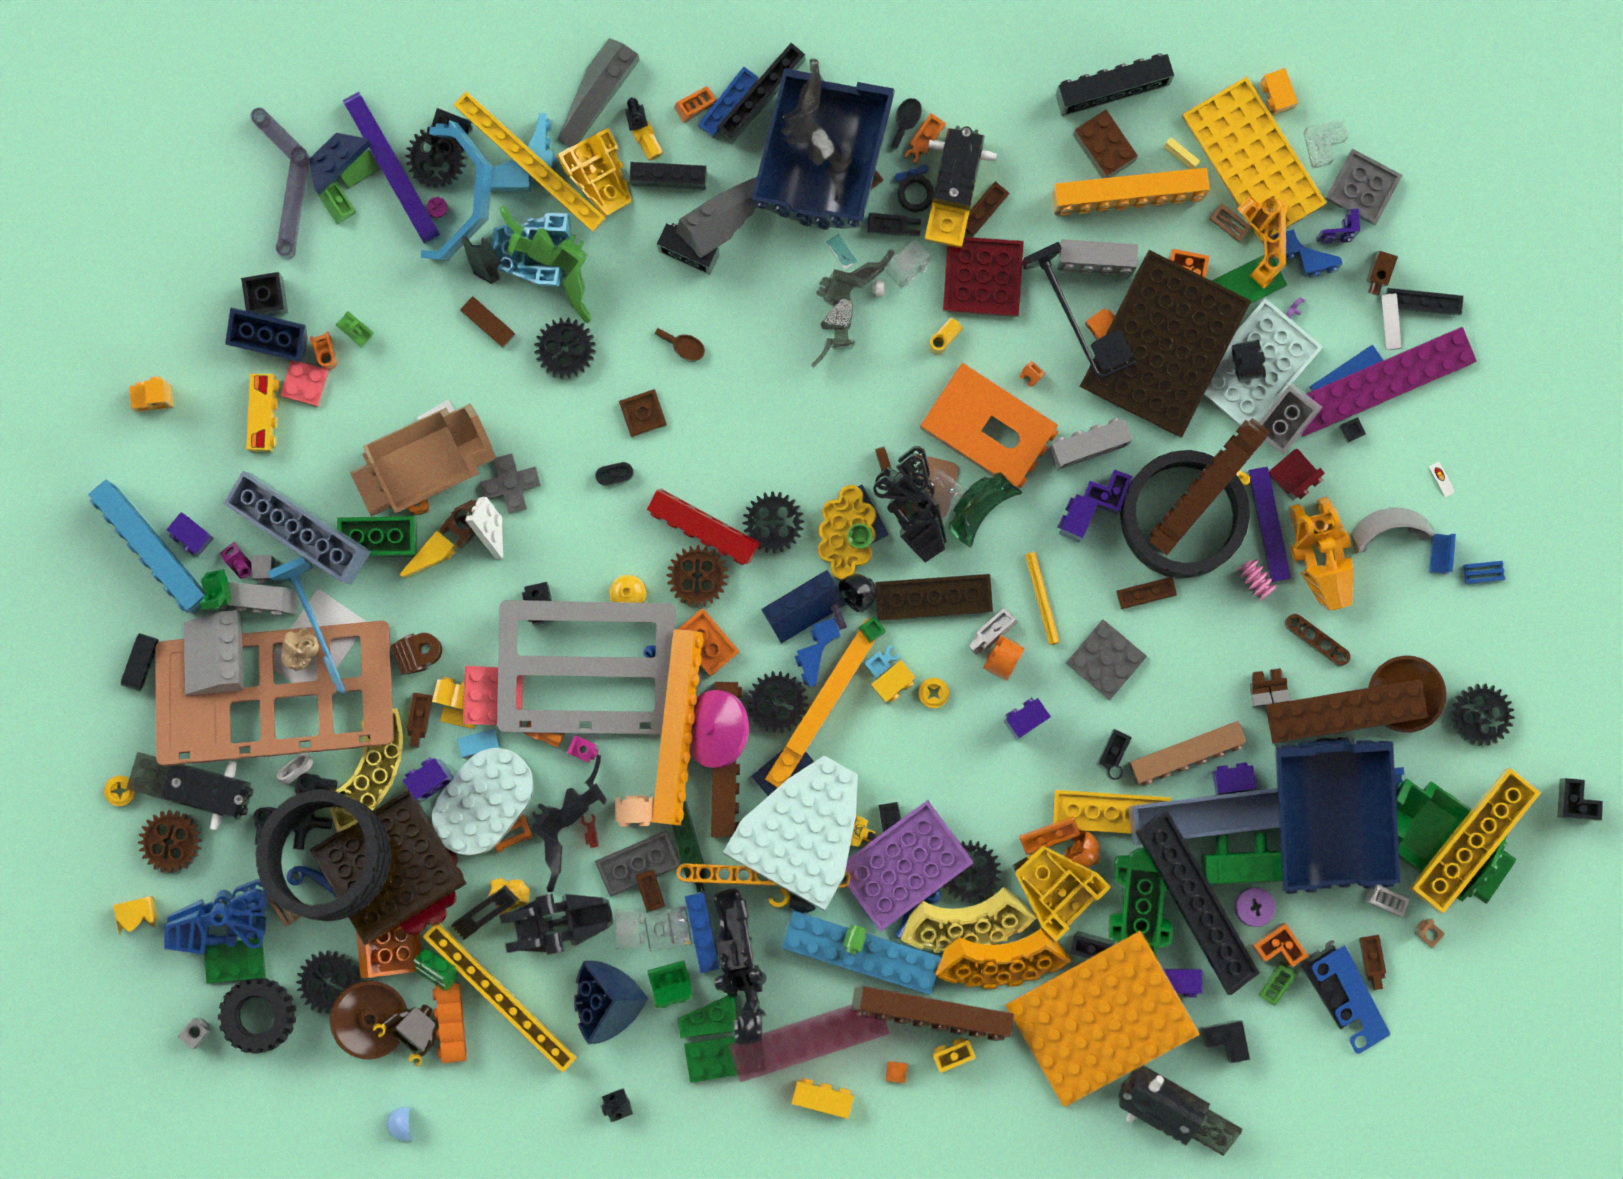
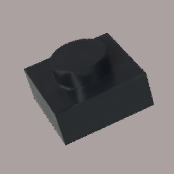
(1352, 430)

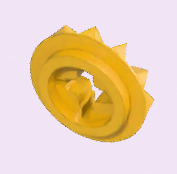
(933, 683)
(114, 798)

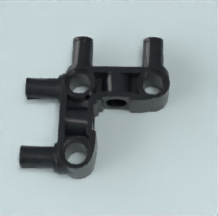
(312, 820)

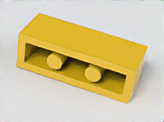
(823, 1098)

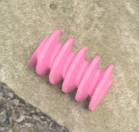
(1256, 579)

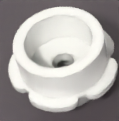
(878, 288)

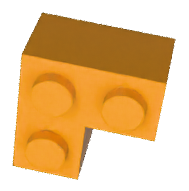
(151, 395)

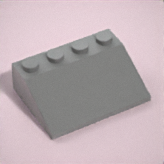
(213, 653)

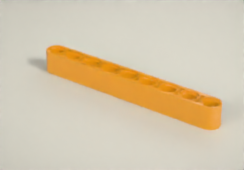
(733, 879)

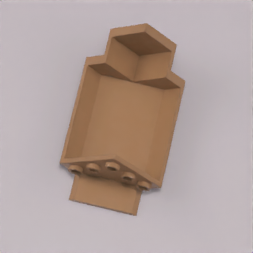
(422, 459)

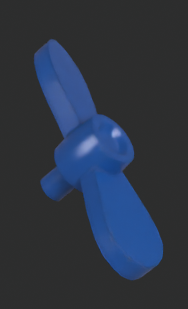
(919, 170)

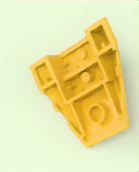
(597, 171)
(1058, 889)

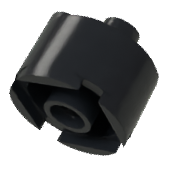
(1248, 360)

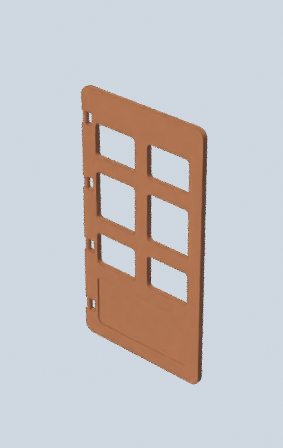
(203, 721)

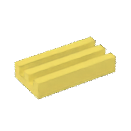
(1181, 153)

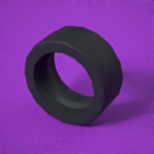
(915, 179)

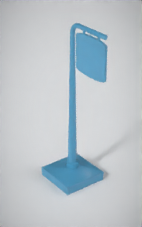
(292, 571)

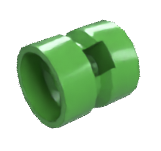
(860, 536)

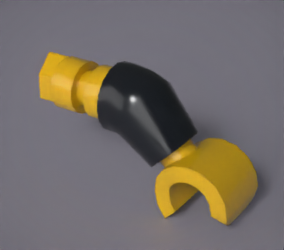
(794, 902)

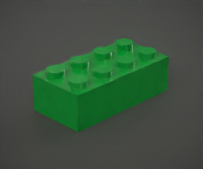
(382, 535)

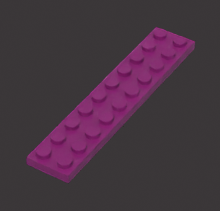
(1390, 378)

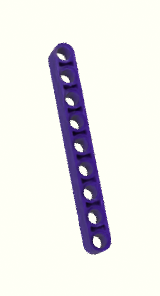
(391, 167)

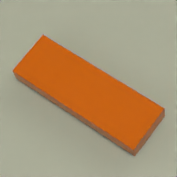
(1049, 835)

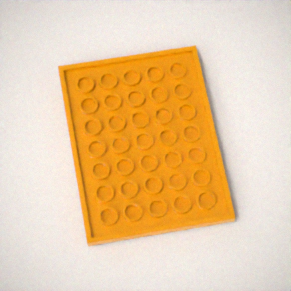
(1102, 1019)

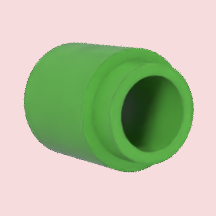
(854, 939)

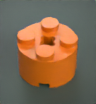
(1003, 658)

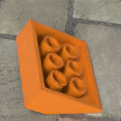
(389, 953)

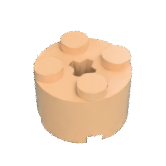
(634, 810)

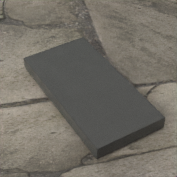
(620, 868)

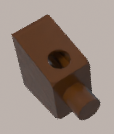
(1385, 265)

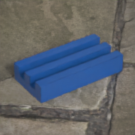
(1500, 570)

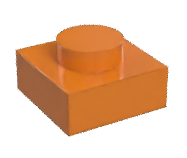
(896, 1071)

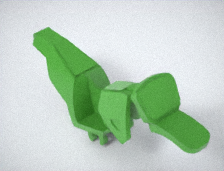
(565, 255)

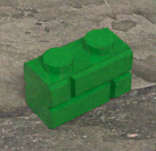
(435, 969)

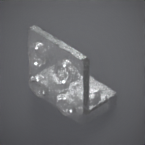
(947, 492)

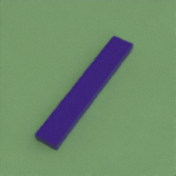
(1269, 524)

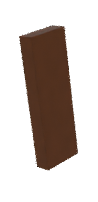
(985, 208)
(487, 322)
(1146, 593)

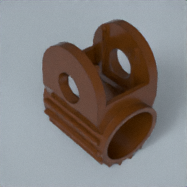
(460, 514)
(409, 654)

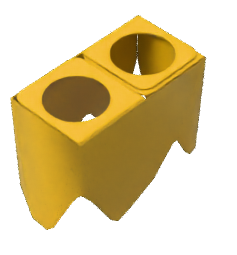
(130, 913)

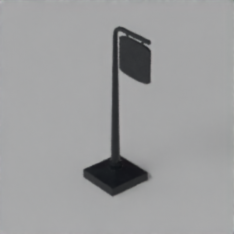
(1110, 349)

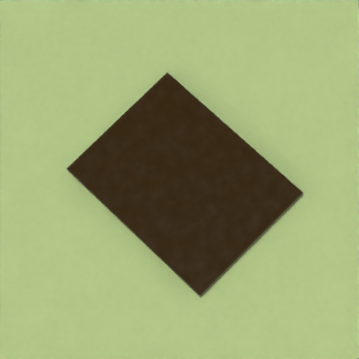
(1177, 336)

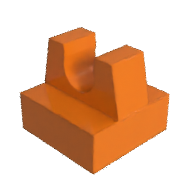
(1033, 371)

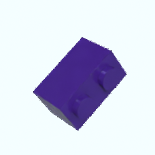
(190, 534)
(1234, 779)

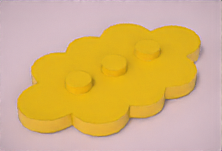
(838, 519)

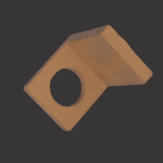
(1423, 927)

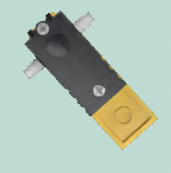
(955, 184)

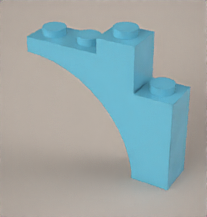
(511, 176)

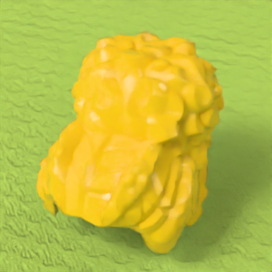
(516, 886)

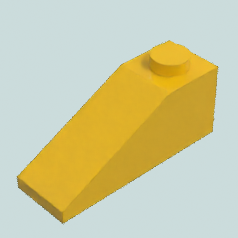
(431, 554)

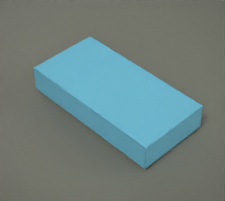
(478, 742)

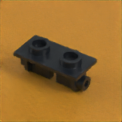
(635, 115)

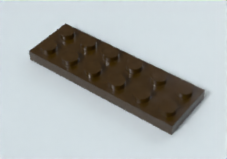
(934, 597)

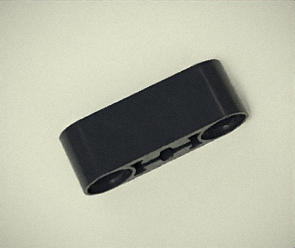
(139, 662)

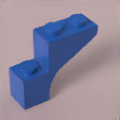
(1310, 261)
(810, 656)

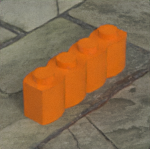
(451, 1024)

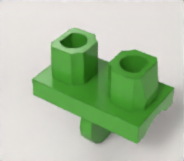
(354, 329)

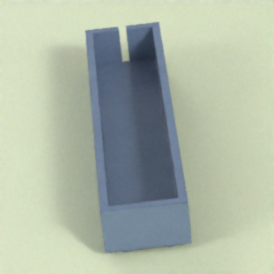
(1213, 813)

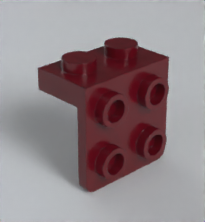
(1296, 475)

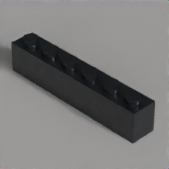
(759, 94)

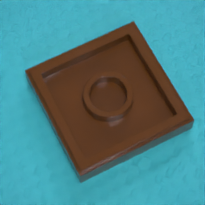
(642, 413)

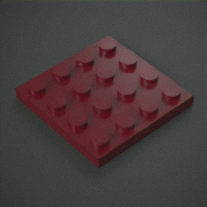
(984, 277)

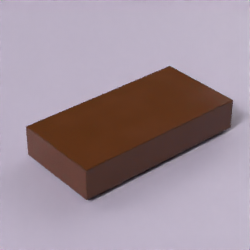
(650, 890)

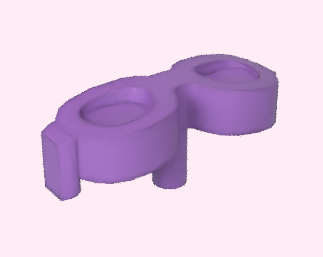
(1292, 309)

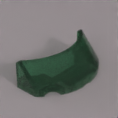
(978, 503)

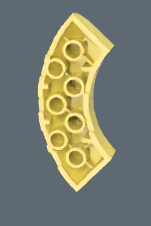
(372, 776)

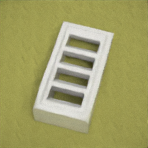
(1375, 896)

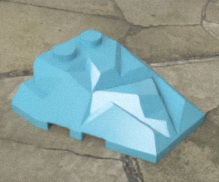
(520, 263)

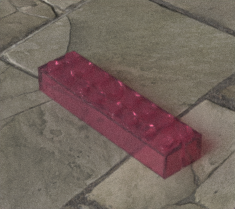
(804, 1041)

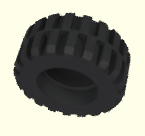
(231, 1021)

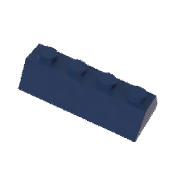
(266, 334)
(803, 606)

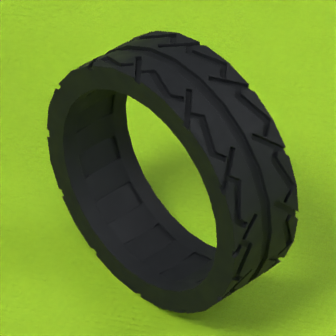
(1153, 560)
(273, 839)

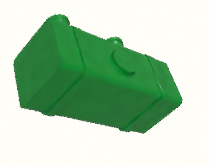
(1242, 866)

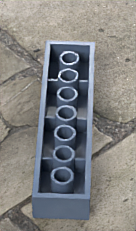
(297, 527)

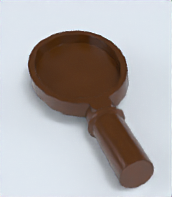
(685, 345)

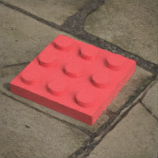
(482, 695)

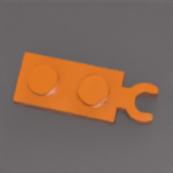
(928, 131)

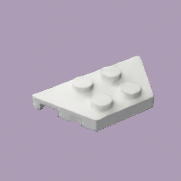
(488, 526)

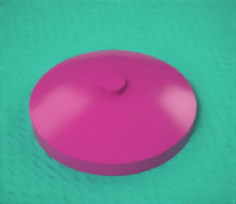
(718, 729)

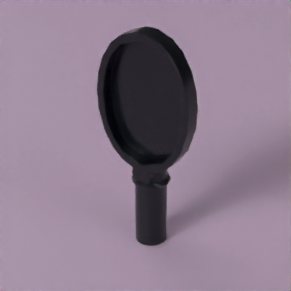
(906, 118)

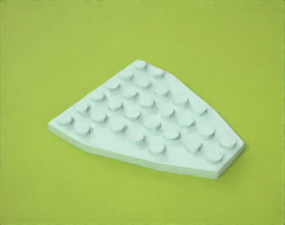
(802, 832)

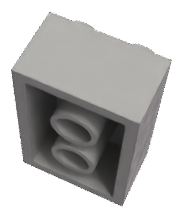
(1289, 418)

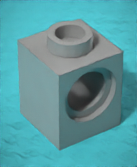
(260, 566)
(187, 1037)

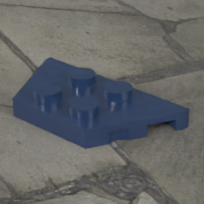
(335, 158)

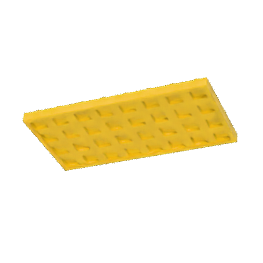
(1252, 152)

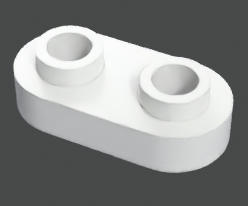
(295, 768)

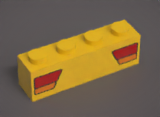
(262, 413)

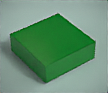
(872, 629)

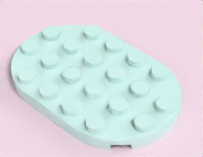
(483, 801)

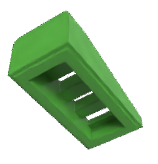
(1272, 979)

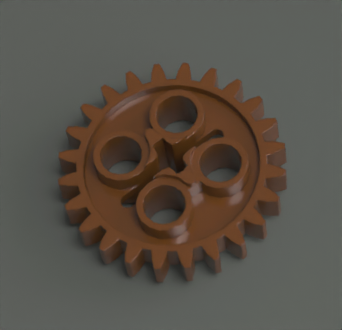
(714, 576)
(153, 837)

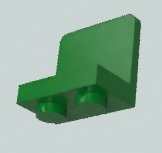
(670, 984)

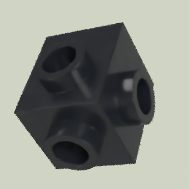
(616, 1105)

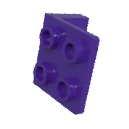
(1349, 229)

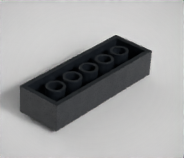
(1114, 84)

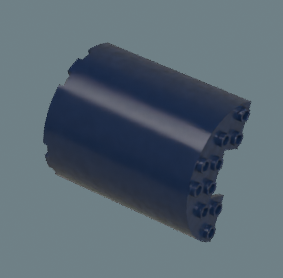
(800, 188)
(1337, 815)

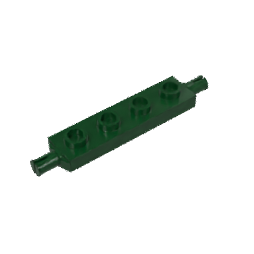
(688, 845)

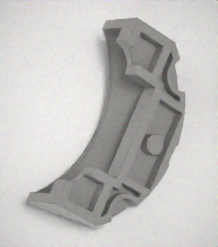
(1387, 519)

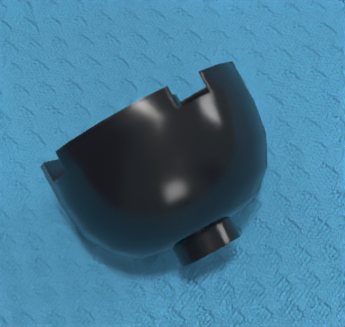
(859, 591)

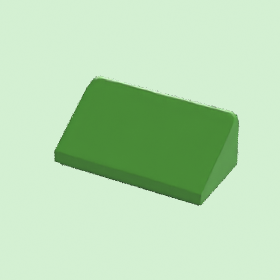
(360, 169)
(337, 203)

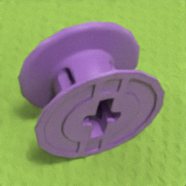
(1244, 903)

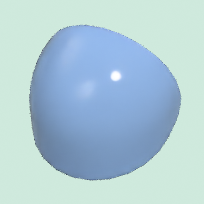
(398, 1124)

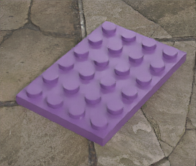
(905, 865)

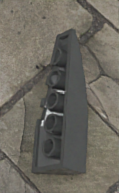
(597, 88)
(717, 218)

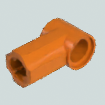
(551, 738)

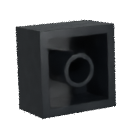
(265, 294)

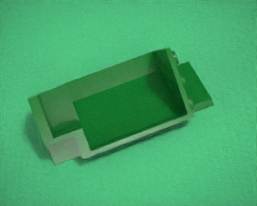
(1427, 821)

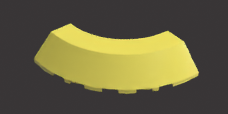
(982, 924)

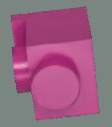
(575, 746)

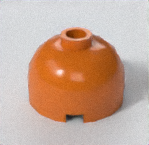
(1084, 850)

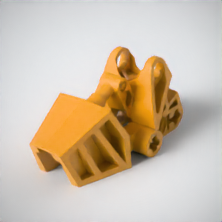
(1334, 581)

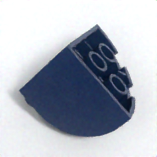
(605, 1001)

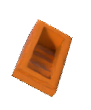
(679, 106)

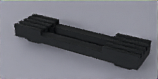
(466, 926)

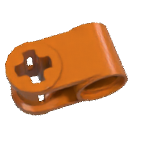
(323, 347)

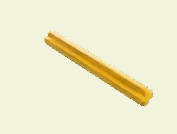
(1042, 598)

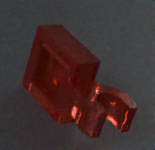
(591, 837)

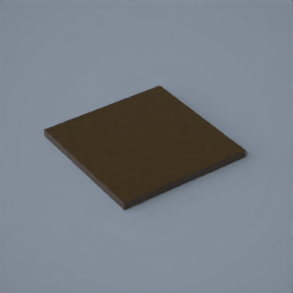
(418, 870)

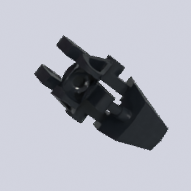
(925, 528)
(584, 917)

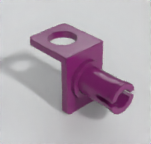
(237, 560)

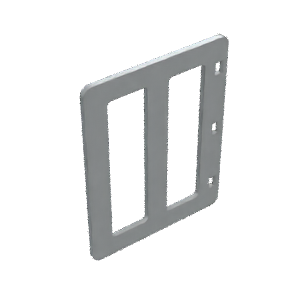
(568, 721)

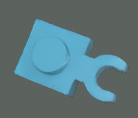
(879, 663)

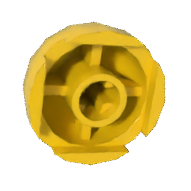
(628, 589)

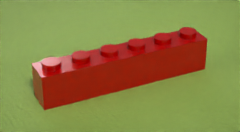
(703, 526)

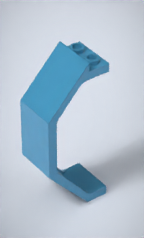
(481, 191)

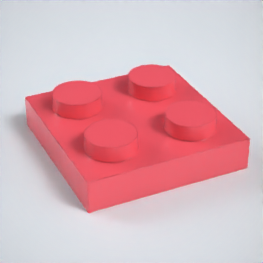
(304, 383)

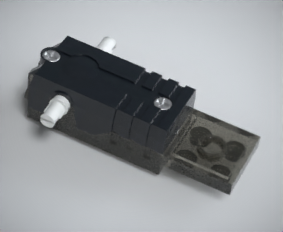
(192, 787)
(1175, 1111)

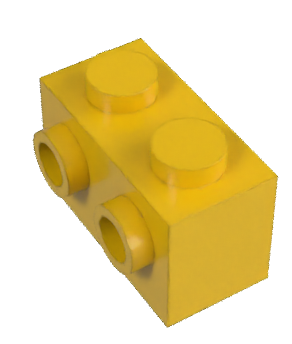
(953, 1055)

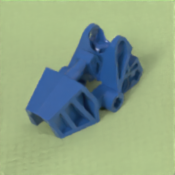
(244, 915)

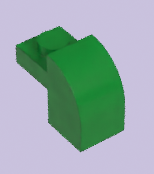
(216, 590)

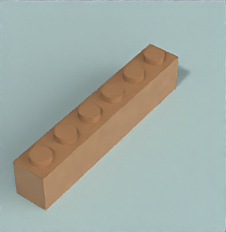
(1187, 752)

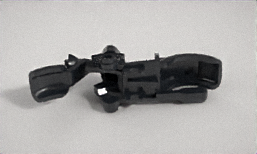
(738, 965)

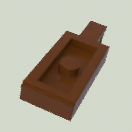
(419, 717)
(1373, 960)

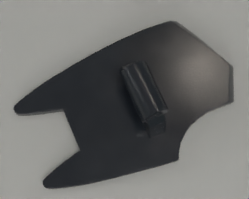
(482, 260)

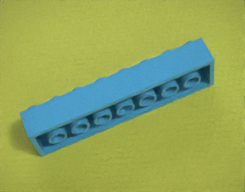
(148, 545)
(877, 959)

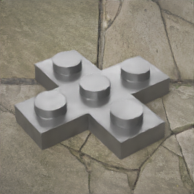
(510, 483)

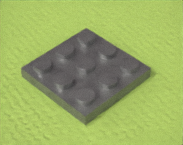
(1363, 186)
(1106, 659)

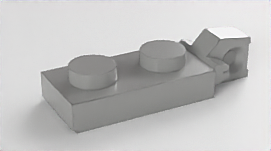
(991, 631)

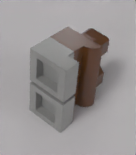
(1269, 691)

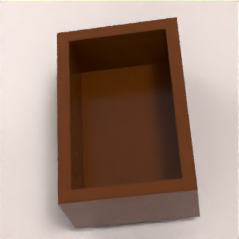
(1105, 145)

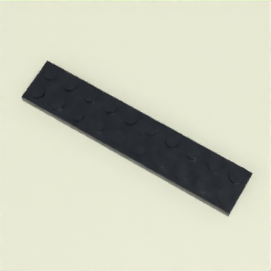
(1197, 902)

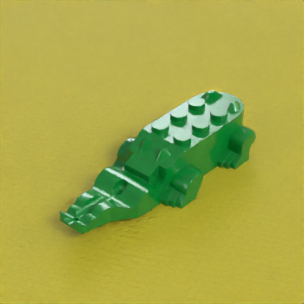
(1140, 901)

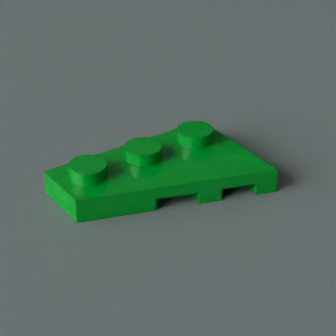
(709, 1020)

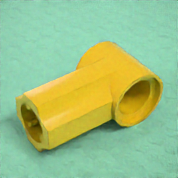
(648, 142)
(945, 335)

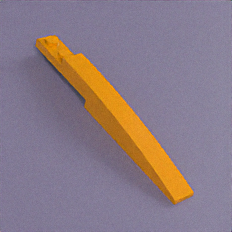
(819, 710)

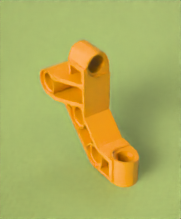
(1265, 221)

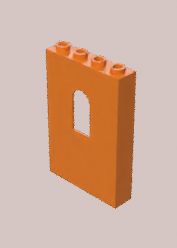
(965, 410)

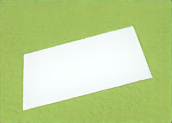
(327, 612)

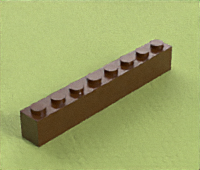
(725, 786)

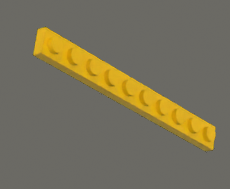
(529, 161)

